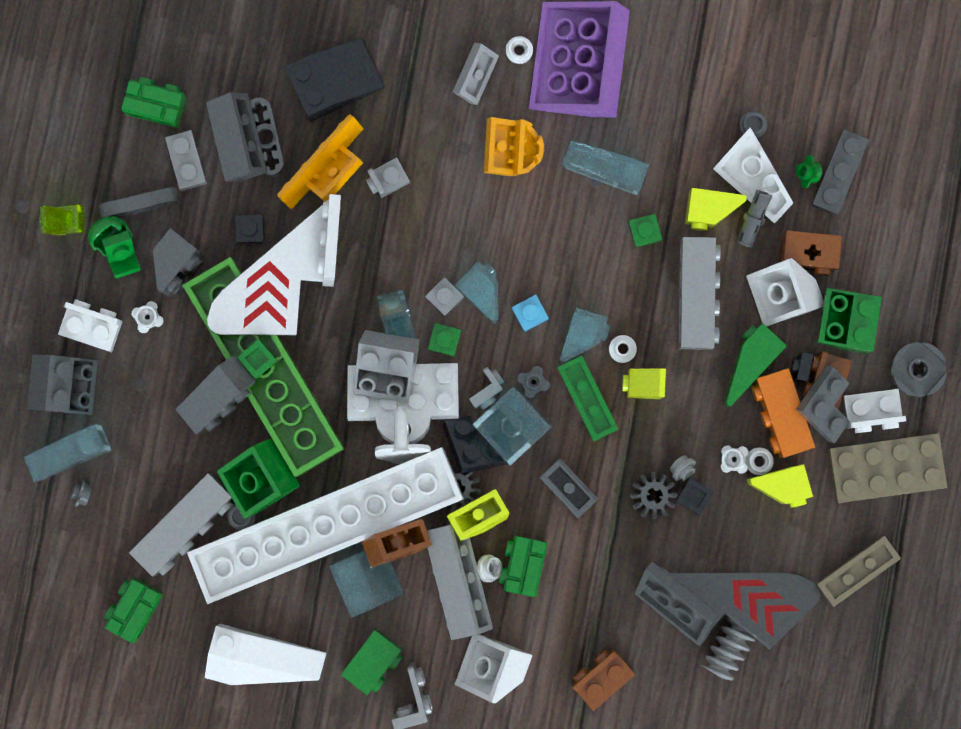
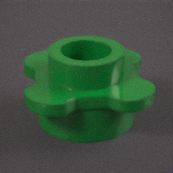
(809, 171)

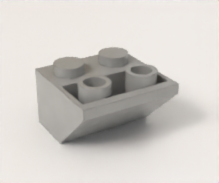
(385, 366)

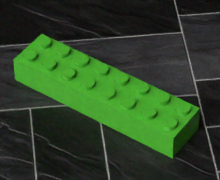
(280, 392)

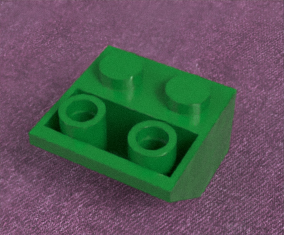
(849, 320)

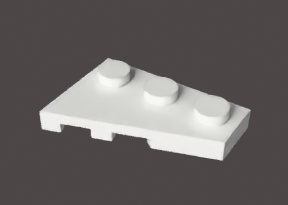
(750, 170)

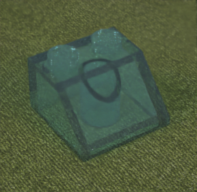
(512, 425)
(365, 586)

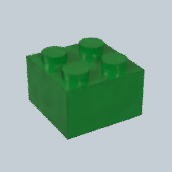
(258, 478)

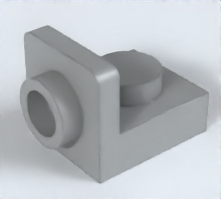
(387, 178)

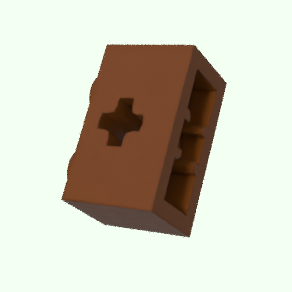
(824, 246)
(396, 543)

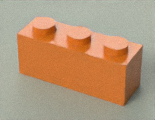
(779, 405)

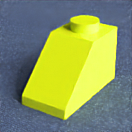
(710, 207)
(644, 383)
(784, 485)
(479, 515)

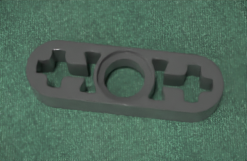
(269, 116)
(139, 203)

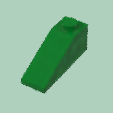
(753, 358)

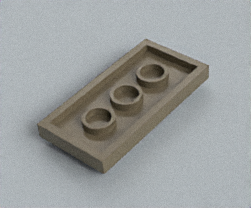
(887, 468)

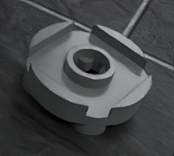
(902, 369)

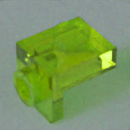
(62, 220)

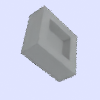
(444, 296)

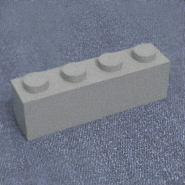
(697, 293)
(182, 525)
(458, 583)

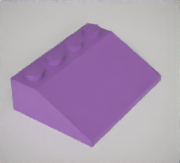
(579, 58)

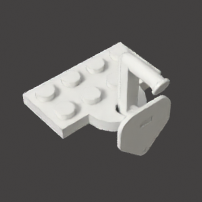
(431, 397)

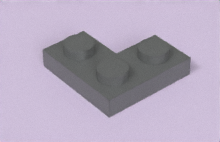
(819, 404)

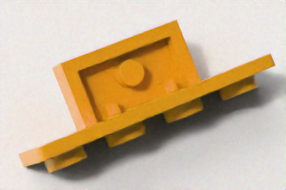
(327, 168)

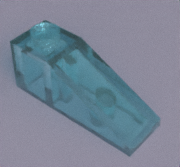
(606, 166)
(67, 452)

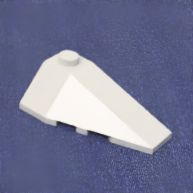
(252, 658)

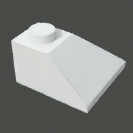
(784, 292)
(492, 668)

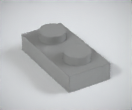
(475, 73)
(186, 160)

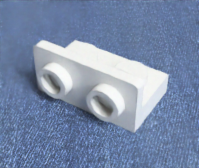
(90, 326)
(873, 409)

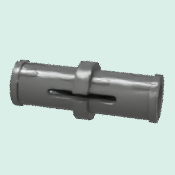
(754, 218)

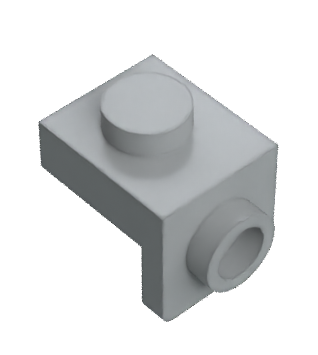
(486, 396)

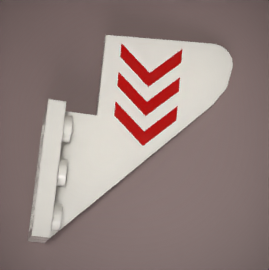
(268, 292)

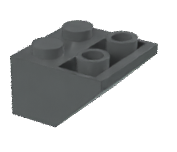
(174, 262)
(62, 384)

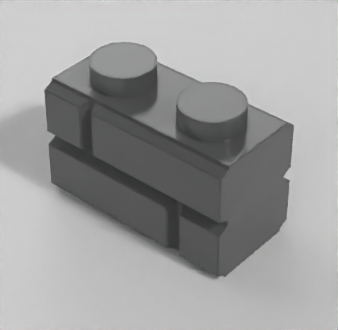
(568, 488)

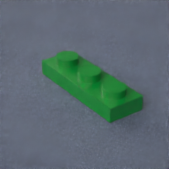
(587, 398)

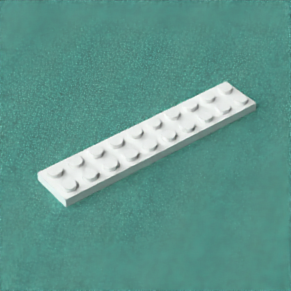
(325, 525)

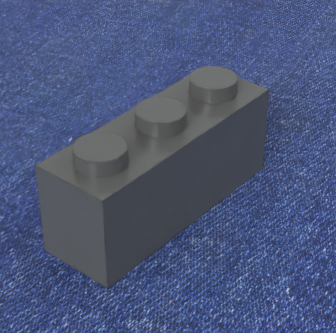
(236, 137)
(216, 396)

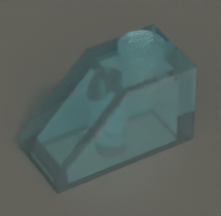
(481, 290)
(396, 314)
(583, 334)

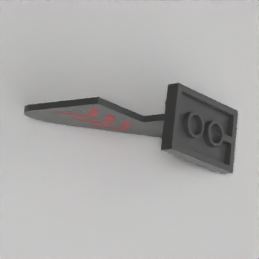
(758, 602)

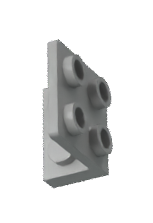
(408, 714)

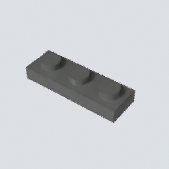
(840, 172)

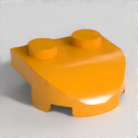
(511, 147)

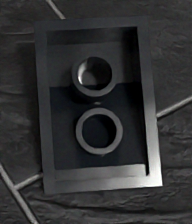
(334, 78)

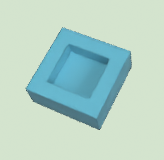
(530, 313)

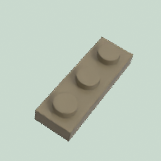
(858, 571)

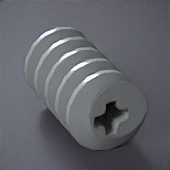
(728, 650)

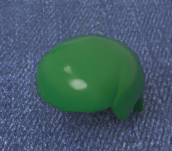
(105, 228)

